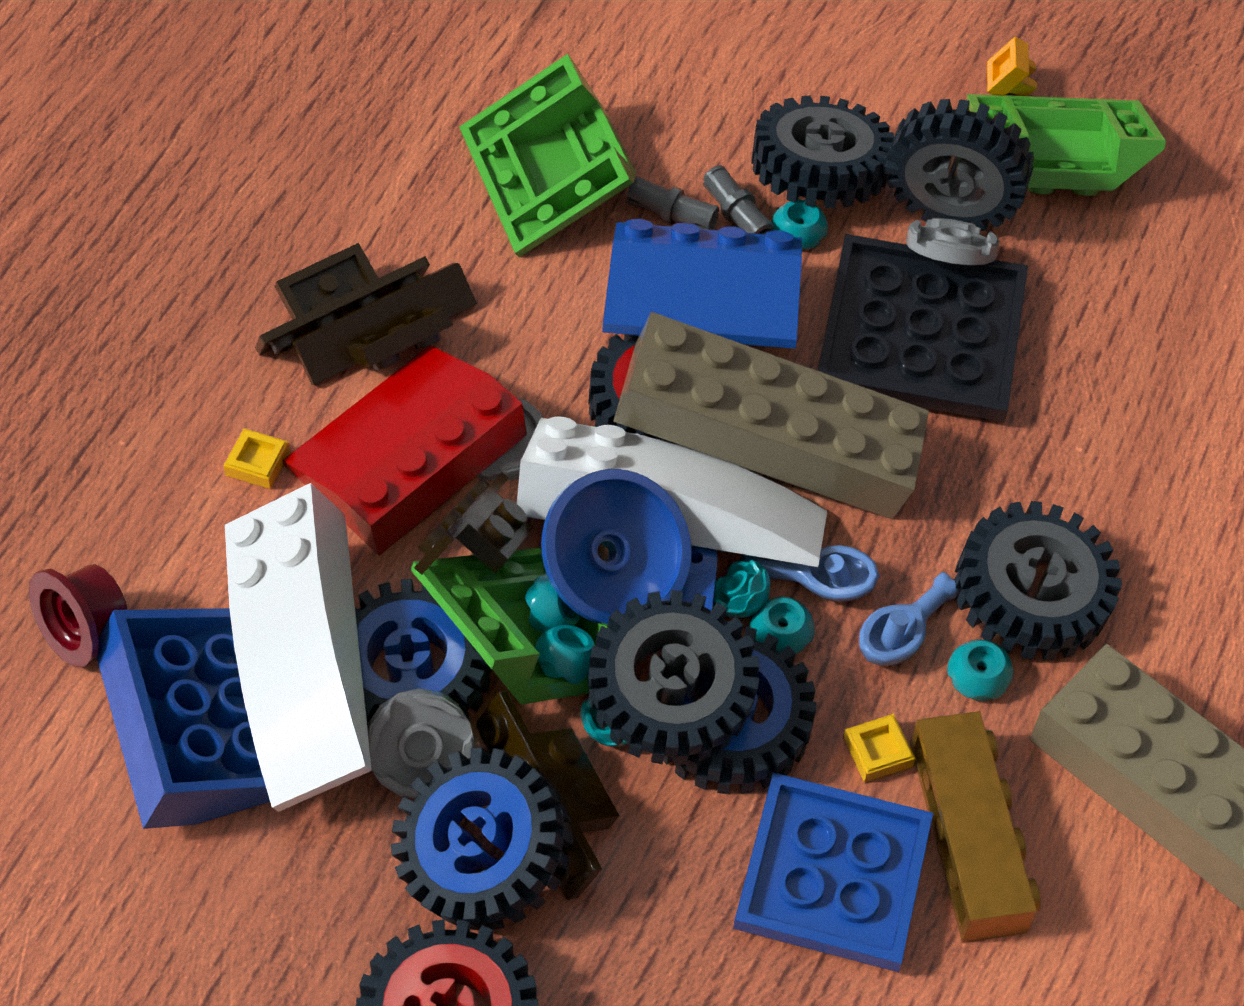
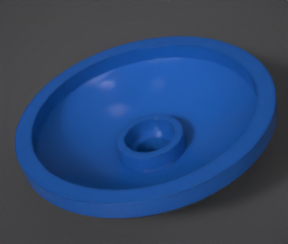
(638, 527)

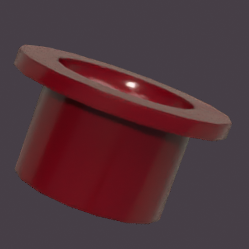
(74, 610)

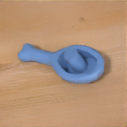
(840, 576)
(899, 630)

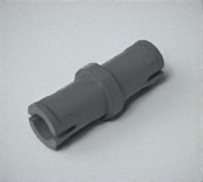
(736, 203)
(672, 204)

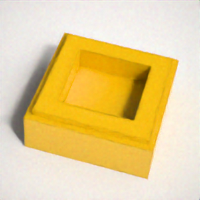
(256, 458)
(879, 748)

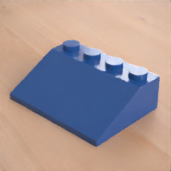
(705, 278)
(180, 714)

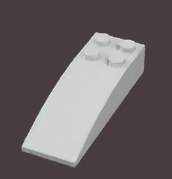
(720, 501)
(298, 644)

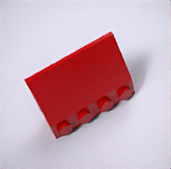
(410, 445)

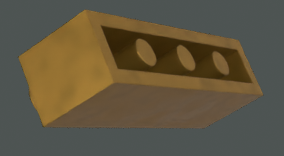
(974, 827)

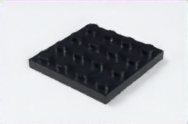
(925, 328)

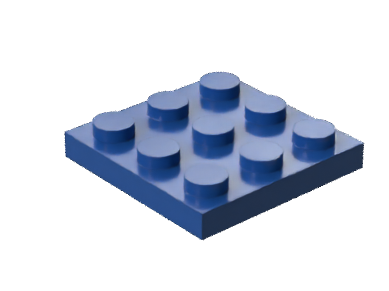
(834, 872)

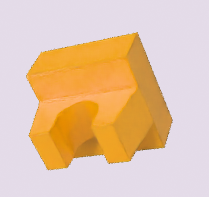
(1011, 70)

